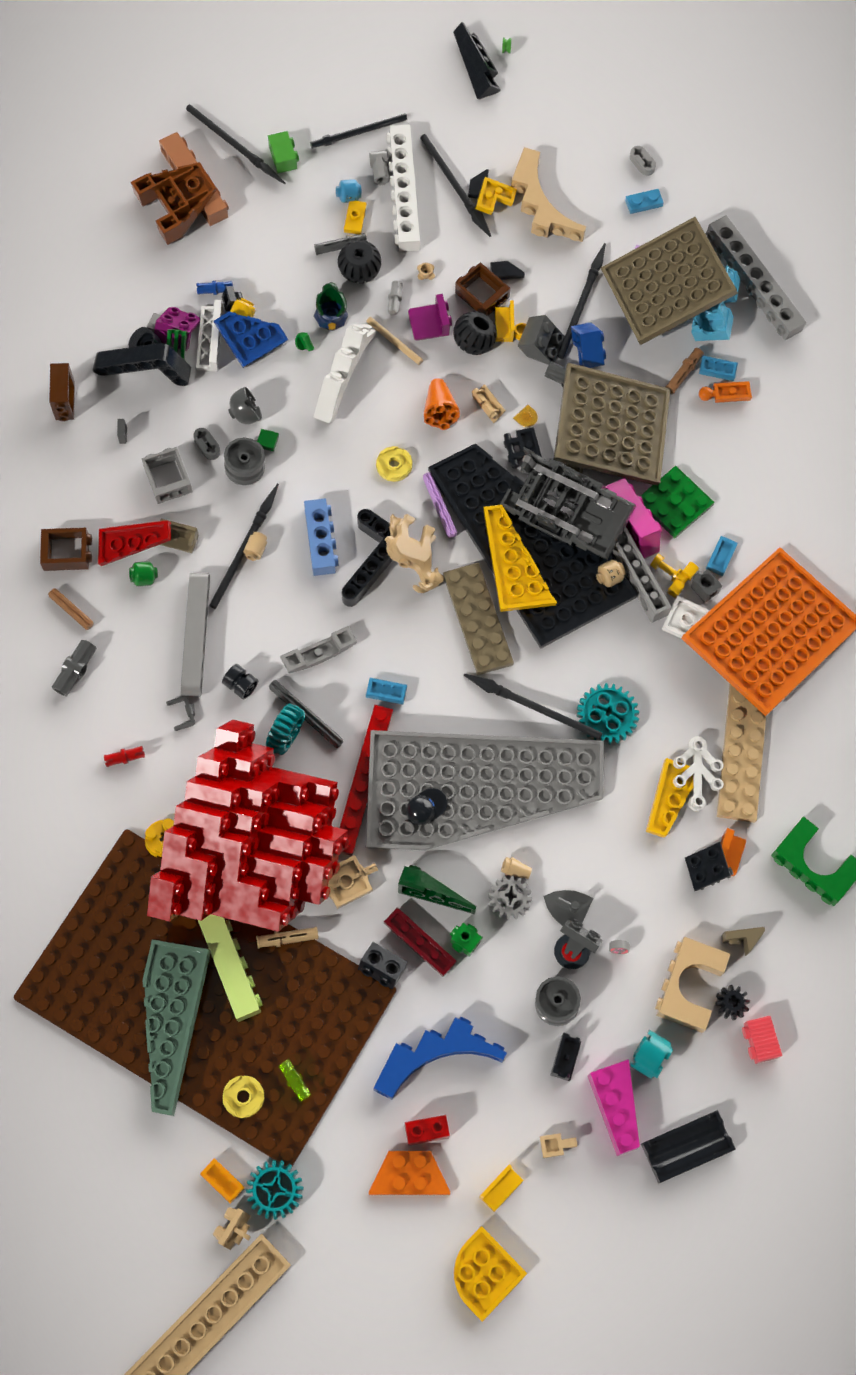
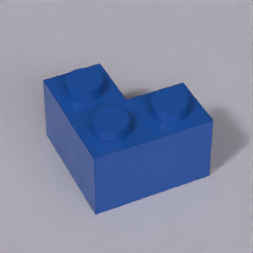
(589, 344)

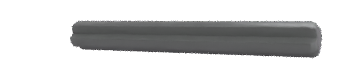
(310, 717)

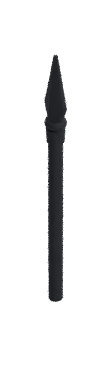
(258, 162)
(476, 215)
(592, 275)
(257, 522)
(491, 686)

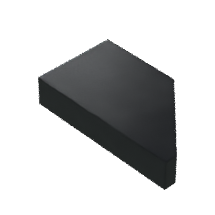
(476, 183)
(506, 270)

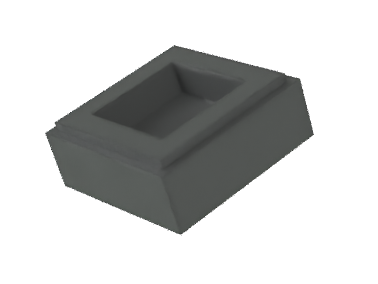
(122, 431)

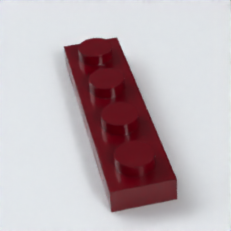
(420, 942)

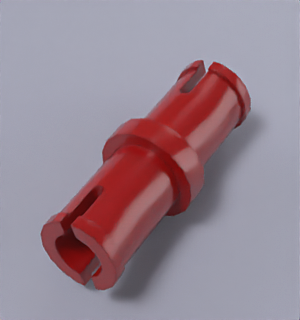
(124, 756)

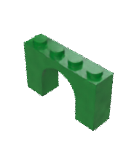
(791, 856)

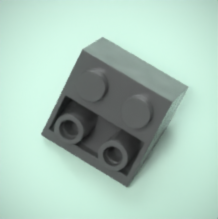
(541, 339)

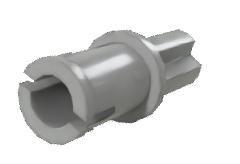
(394, 297)

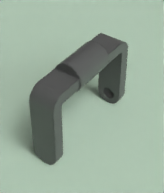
(189, 709)

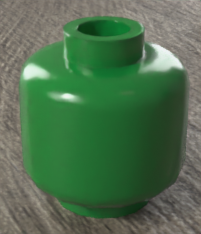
(143, 573)

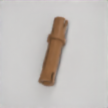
(689, 365)

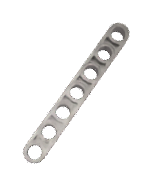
(195, 634)

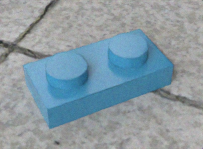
(644, 201)

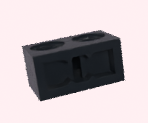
(385, 962)

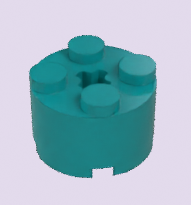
(651, 1054)

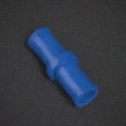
(214, 287)

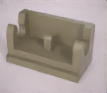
(182, 537)

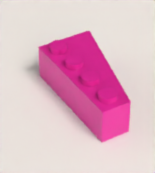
(616, 1103)

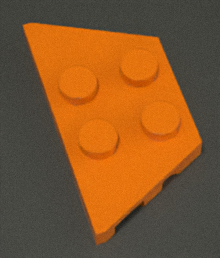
(409, 1175)

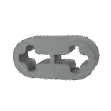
(641, 161)

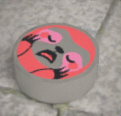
(619, 947)

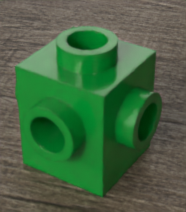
(466, 946)

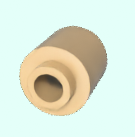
(255, 546)

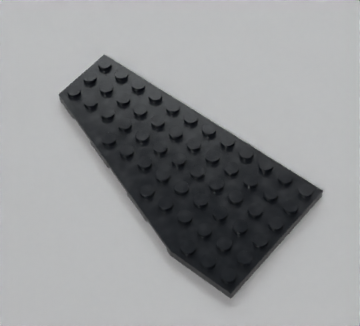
(476, 481)

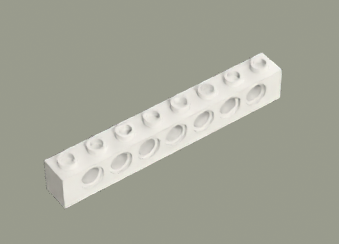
(404, 188)

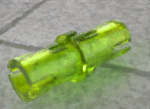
(294, 1080)

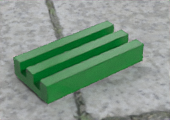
(176, 337)

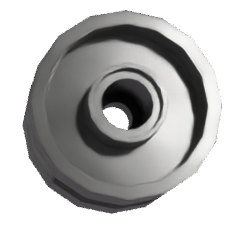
(244, 461)
(557, 1013)

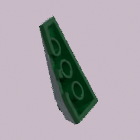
(425, 887)

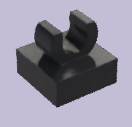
(230, 297)

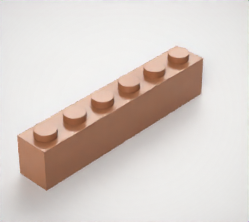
(177, 154)

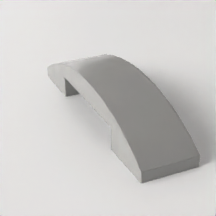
(319, 652)

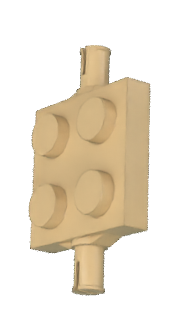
(350, 882)

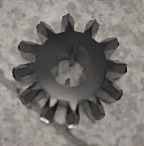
(727, 1007)

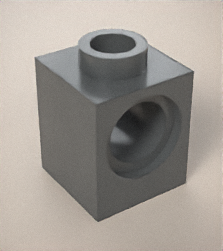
(703, 592)

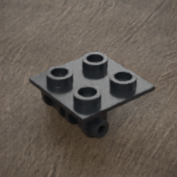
(708, 867)

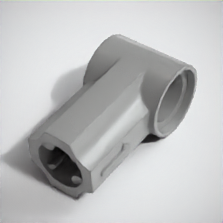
(379, 164)

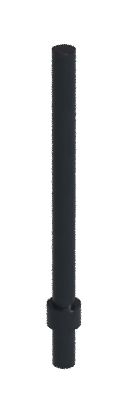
(328, 140)

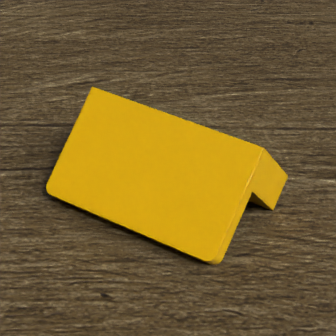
(505, 323)
(501, 1188)

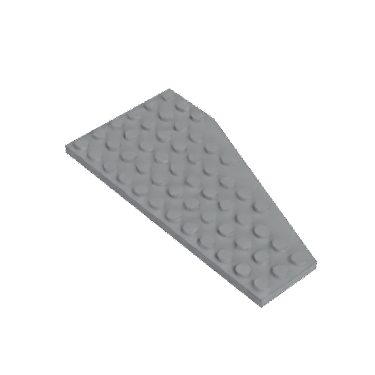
(485, 781)

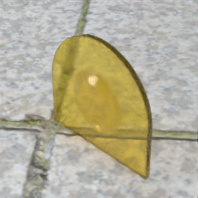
(526, 417)

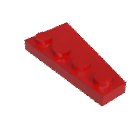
(127, 540)

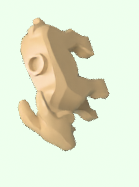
(413, 553)

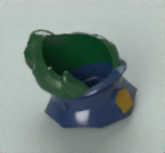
(330, 307)

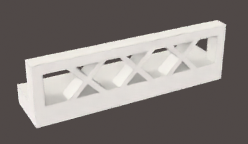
(213, 338)

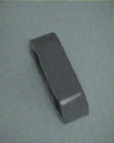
(203, 446)

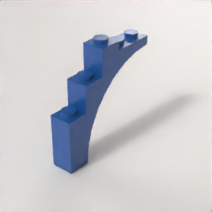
(458, 1041)

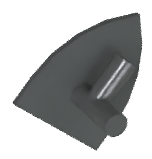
(568, 905)

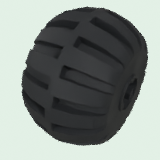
(359, 261)
(475, 333)

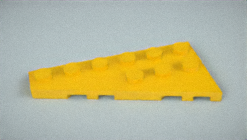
(515, 572)

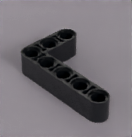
(143, 358)
(373, 559)

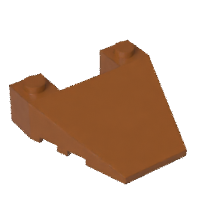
(180, 192)

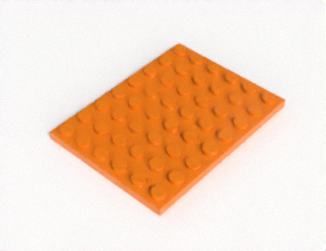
(772, 631)

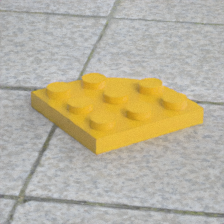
(485, 1273)

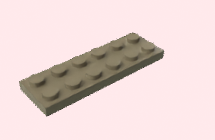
(478, 619)

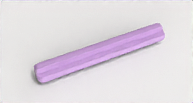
(439, 505)

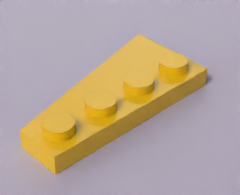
(668, 799)

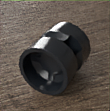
(241, 682)

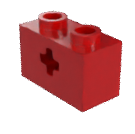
(427, 1130)

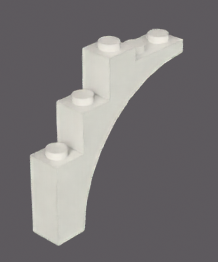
(344, 362)

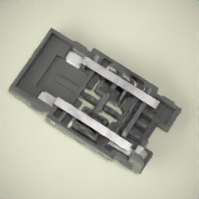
(597, 519)

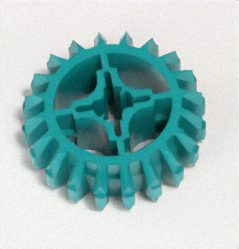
(285, 728)
(258, 1185)

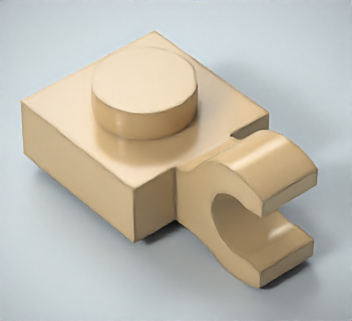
(553, 1145)

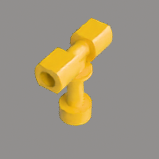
(679, 577)

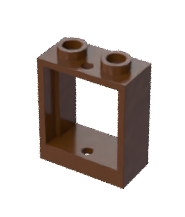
(497, 299)
(62, 391)
(65, 563)

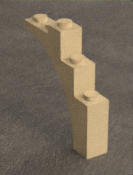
(535, 203)

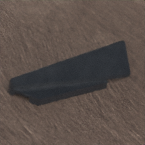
(477, 62)

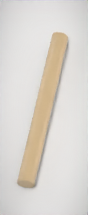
(394, 340)

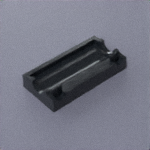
(688, 1146)

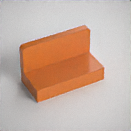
(733, 849)

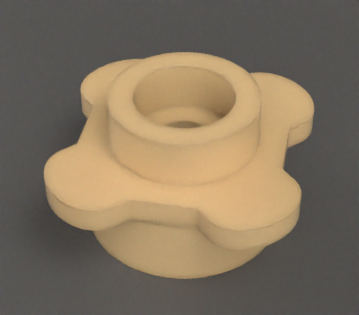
(425, 267)

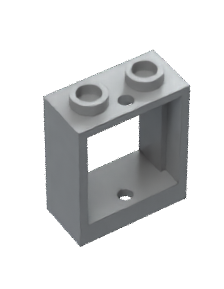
(172, 490)

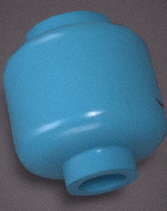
(348, 190)

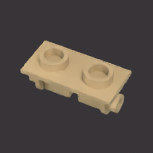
(488, 403)

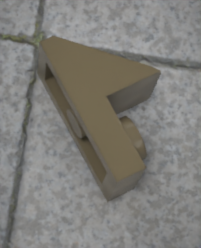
(747, 936)

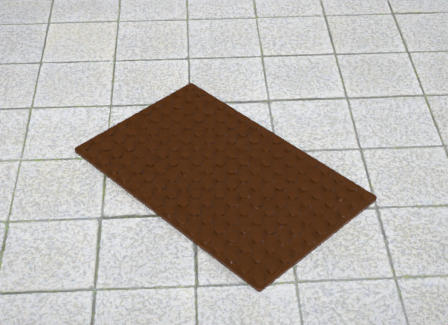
(312, 1011)

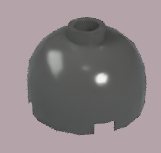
(243, 407)

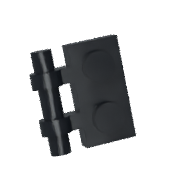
(524, 438)

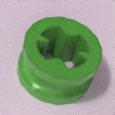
(506, 45)

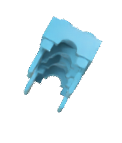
(718, 320)

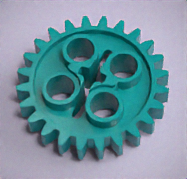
(615, 699)

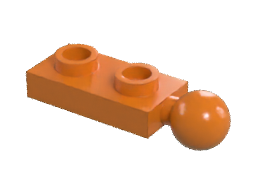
(727, 392)

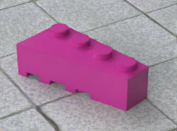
(641, 524)

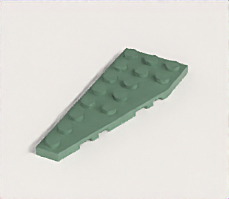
(172, 999)

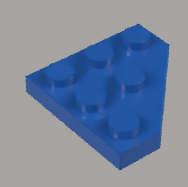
(249, 336)

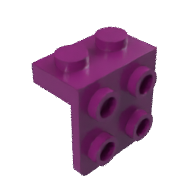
(178, 320)
(430, 320)

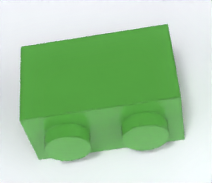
(282, 152)

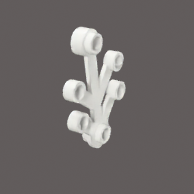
(698, 770)

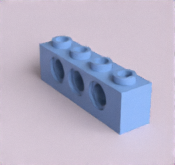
(320, 564)

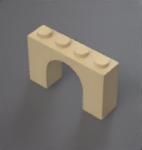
(673, 1004)

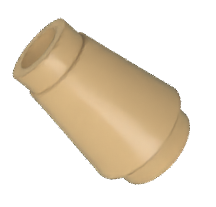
(515, 868)

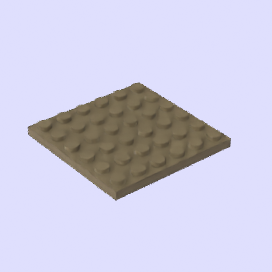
(668, 280)
(612, 424)

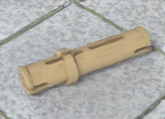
(311, 934)

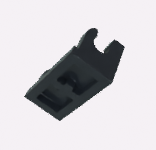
(565, 1057)

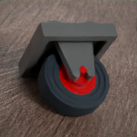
(574, 947)

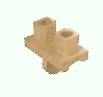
(235, 1230)

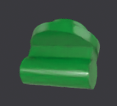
(303, 342)

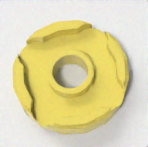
(394, 473)
(255, 1100)

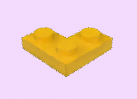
(494, 191)

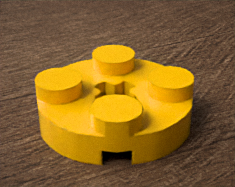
(154, 834)

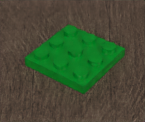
(676, 502)

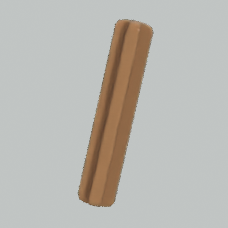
(71, 609)

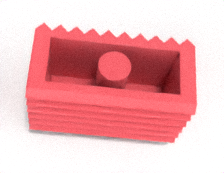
(762, 1039)

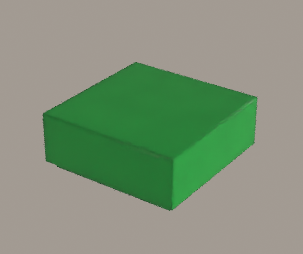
(268, 439)

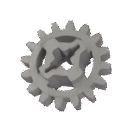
(502, 896)

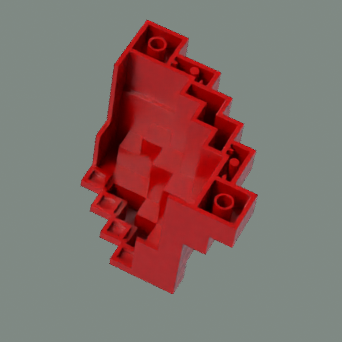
(247, 838)

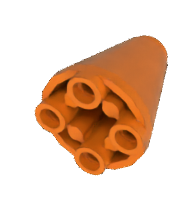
(440, 406)

